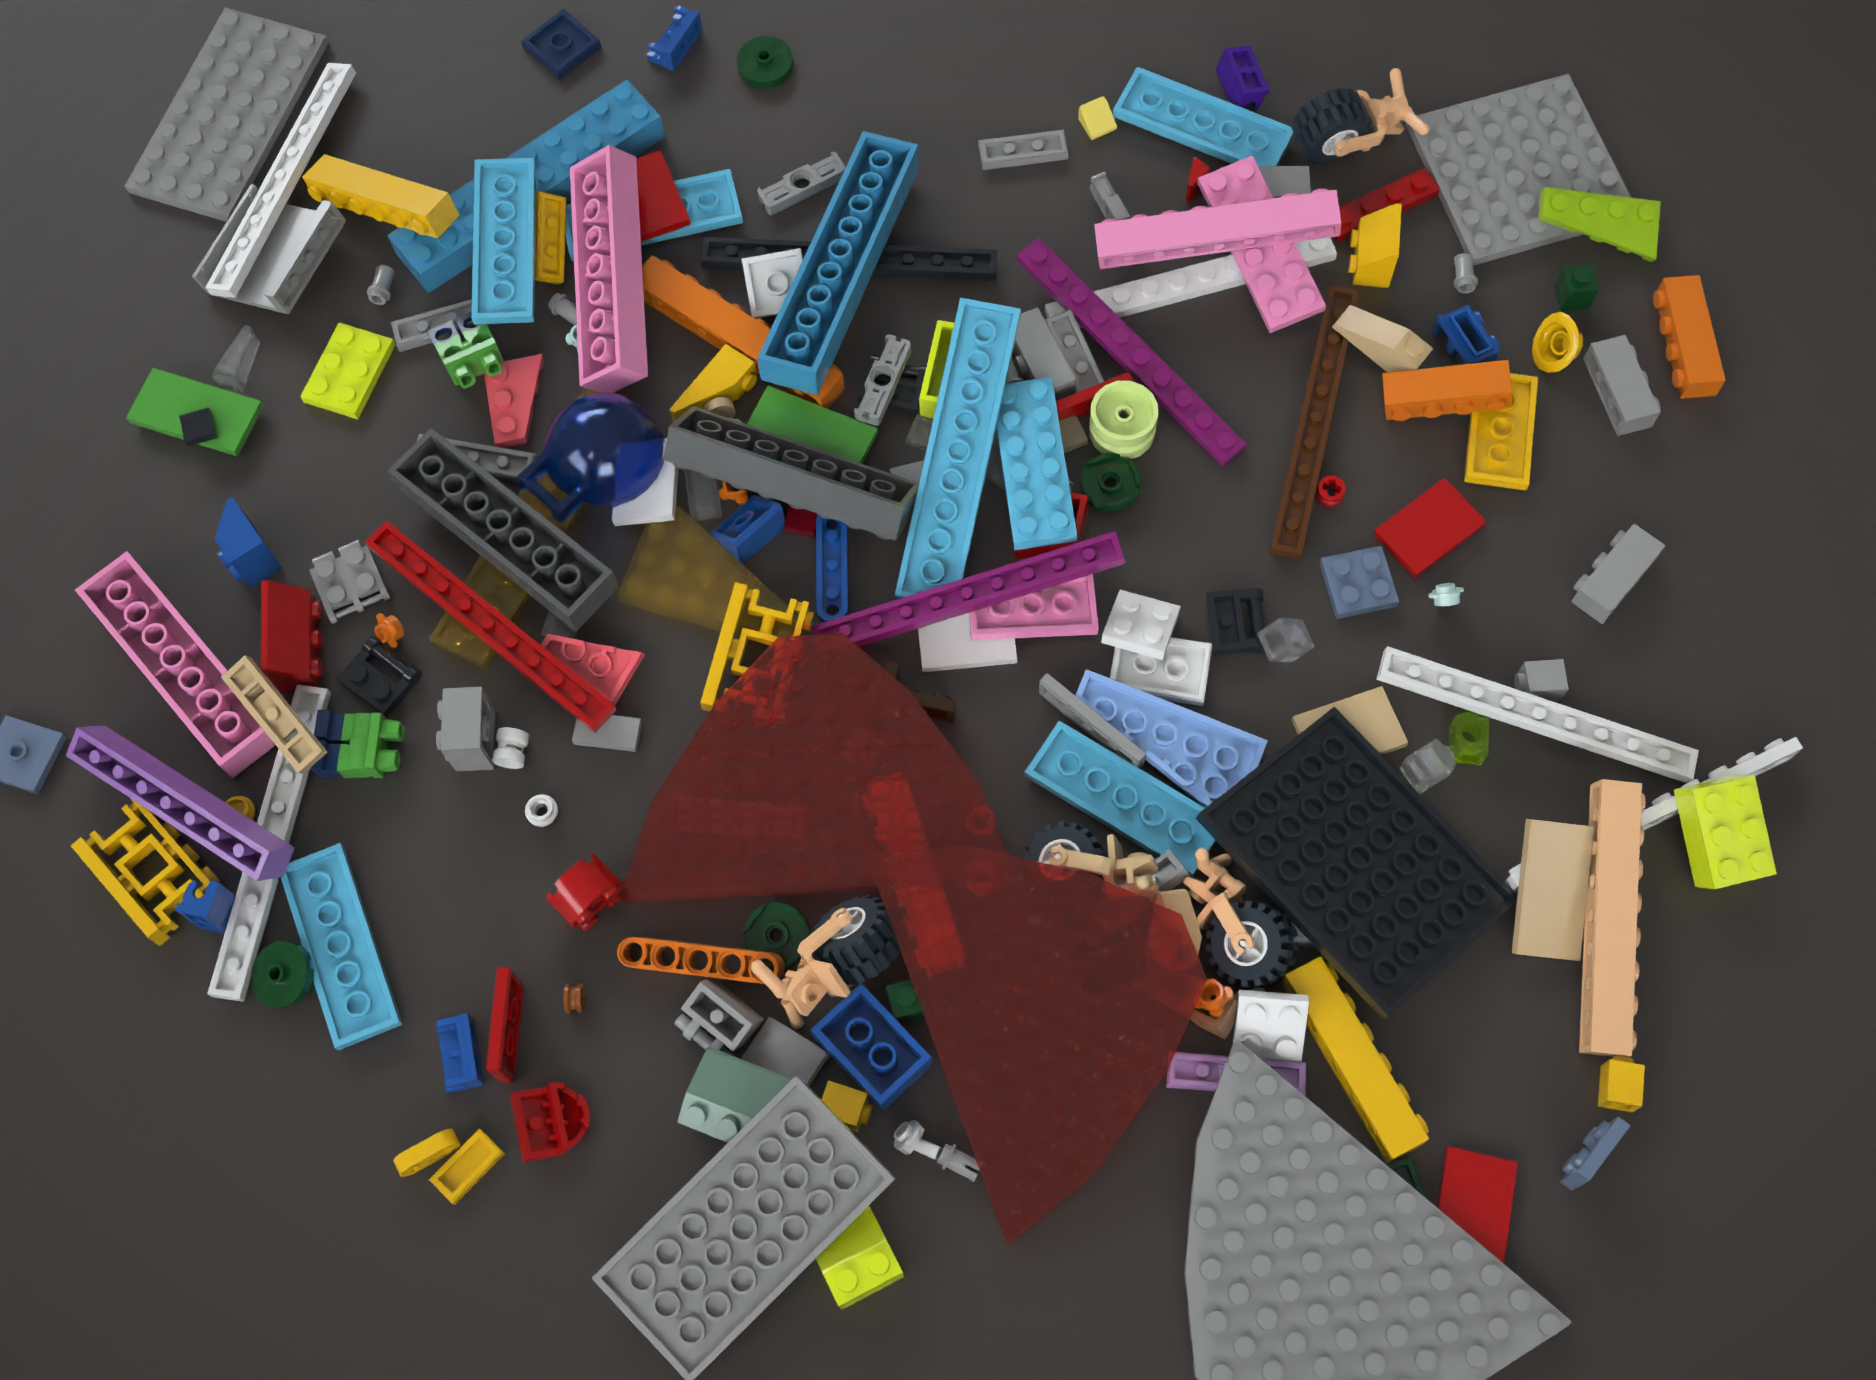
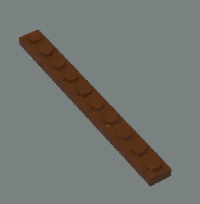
(1312, 428)

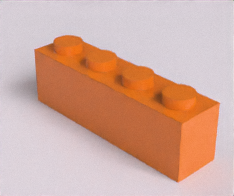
(1689, 337)
(1447, 390)

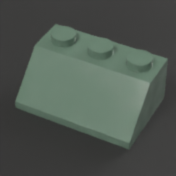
(727, 1094)

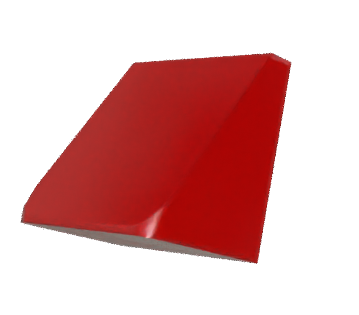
(1197, 170)

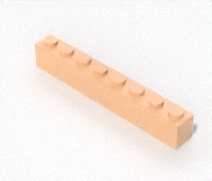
(1612, 920)

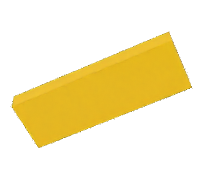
(550, 238)

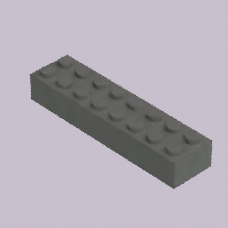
(791, 472)
(503, 529)

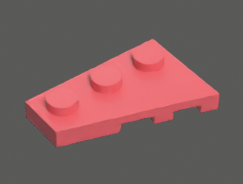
(512, 399)
(599, 665)

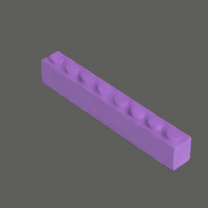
(180, 802)

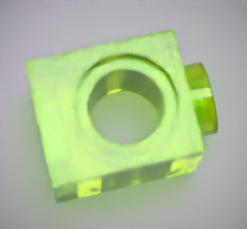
(1468, 751)

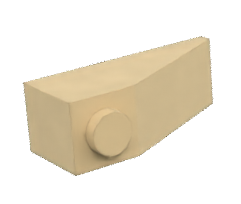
(1383, 341)

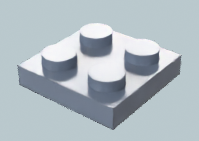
(1359, 582)
(1599, 1144)

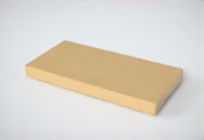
(1553, 890)

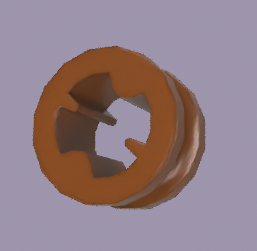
(574, 998)

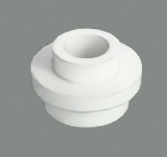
(535, 804)

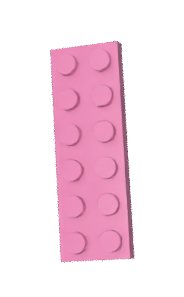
(1272, 273)

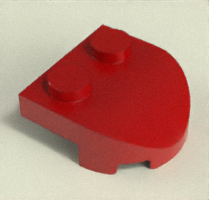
(549, 1120)

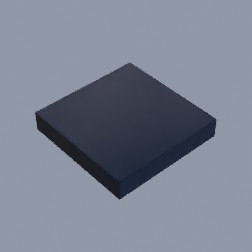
(561, 44)

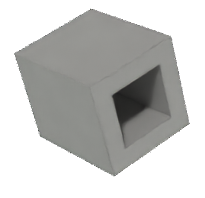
(1543, 679)

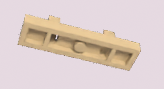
(274, 714)

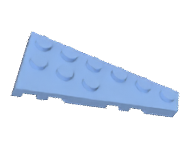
(1182, 744)

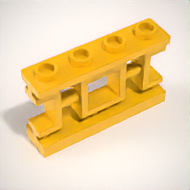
(733, 649)
(127, 885)

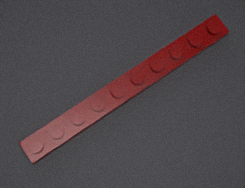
(491, 626)

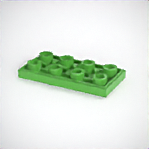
(170, 395)
(812, 425)

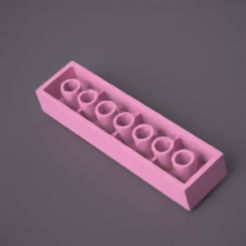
(608, 271)
(175, 662)

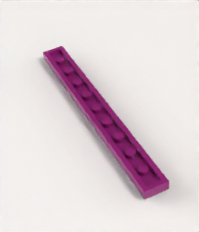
(1131, 352)
(978, 591)

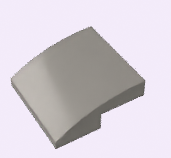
(785, 1052)

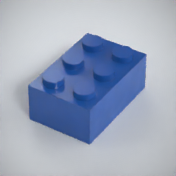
(872, 1047)

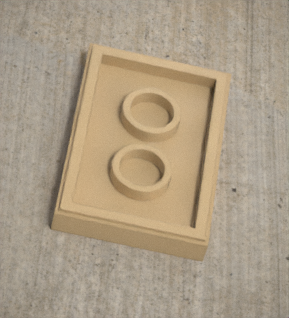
(1369, 714)

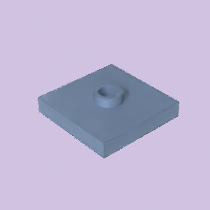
(27, 753)

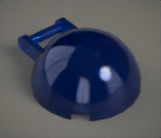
(597, 453)

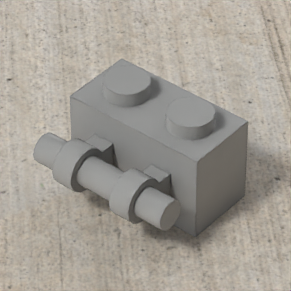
(720, 1014)

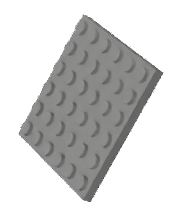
(1499, 156)

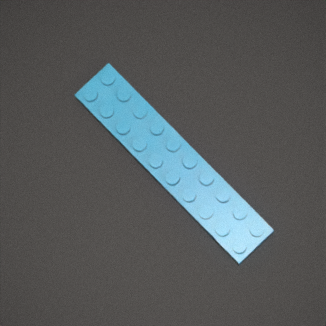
(959, 446)

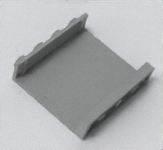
(285, 260)

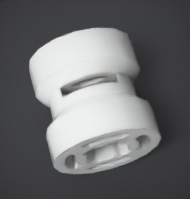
(510, 748)

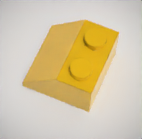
(1376, 247)

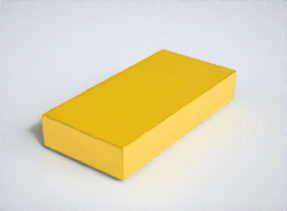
(466, 1166)

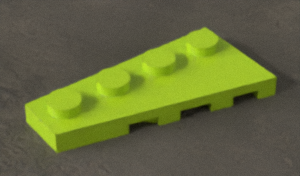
(1617, 220)

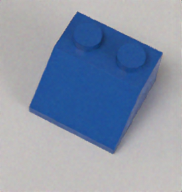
(243, 547)

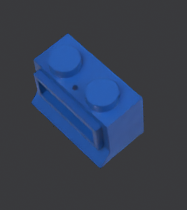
(1459, 343)

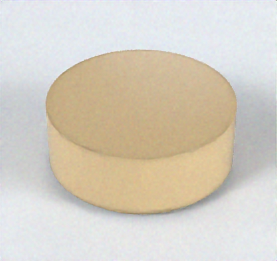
(721, 406)

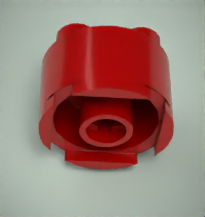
(585, 892)

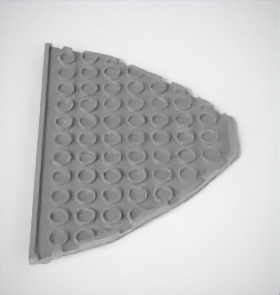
(1328, 1260)

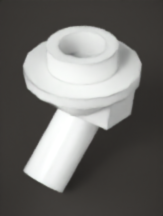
(909, 1138)

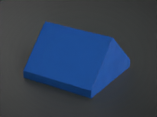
(750, 527)

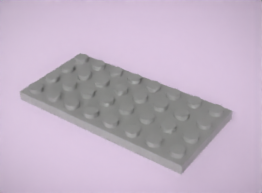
(227, 114)
(743, 1228)

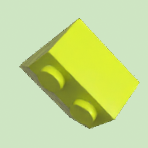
(859, 1261)

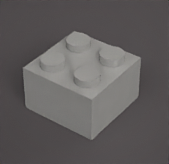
(467, 728)

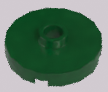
(762, 72)
(1113, 469)
(768, 917)
(295, 974)

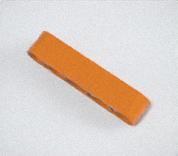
(685, 959)

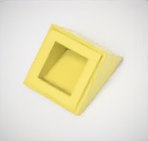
(1097, 118)

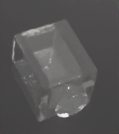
(1286, 640)

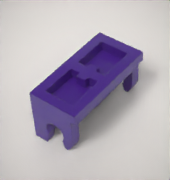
(1242, 77)

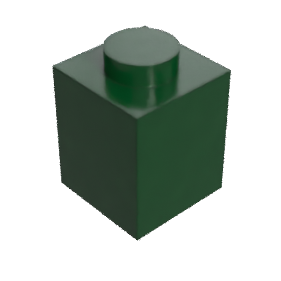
(1576, 287)
(904, 1002)

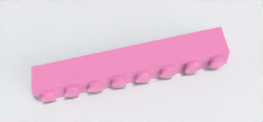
(1218, 228)

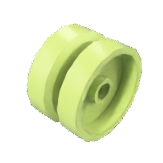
(1123, 419)

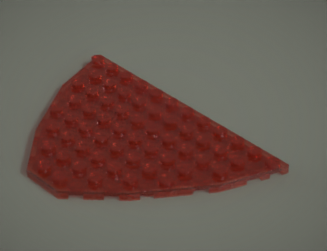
(801, 779)
(1044, 1008)

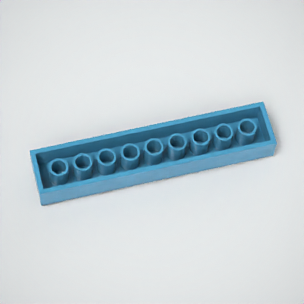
(614, 119)
(839, 263)

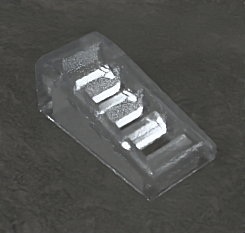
(237, 361)

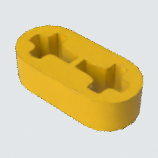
(426, 1152)

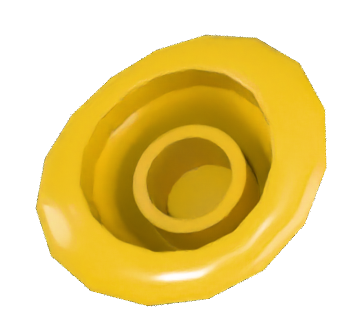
(1556, 343)

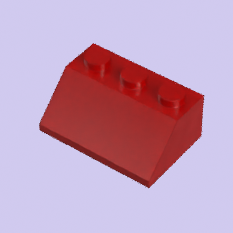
(290, 636)

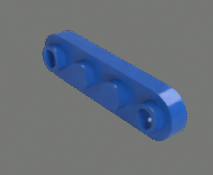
(831, 569)

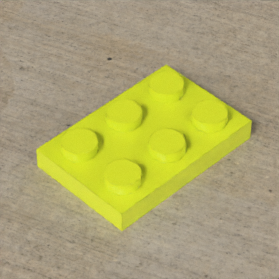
(348, 370)

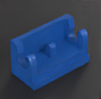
(676, 39)
(209, 911)
(460, 1053)

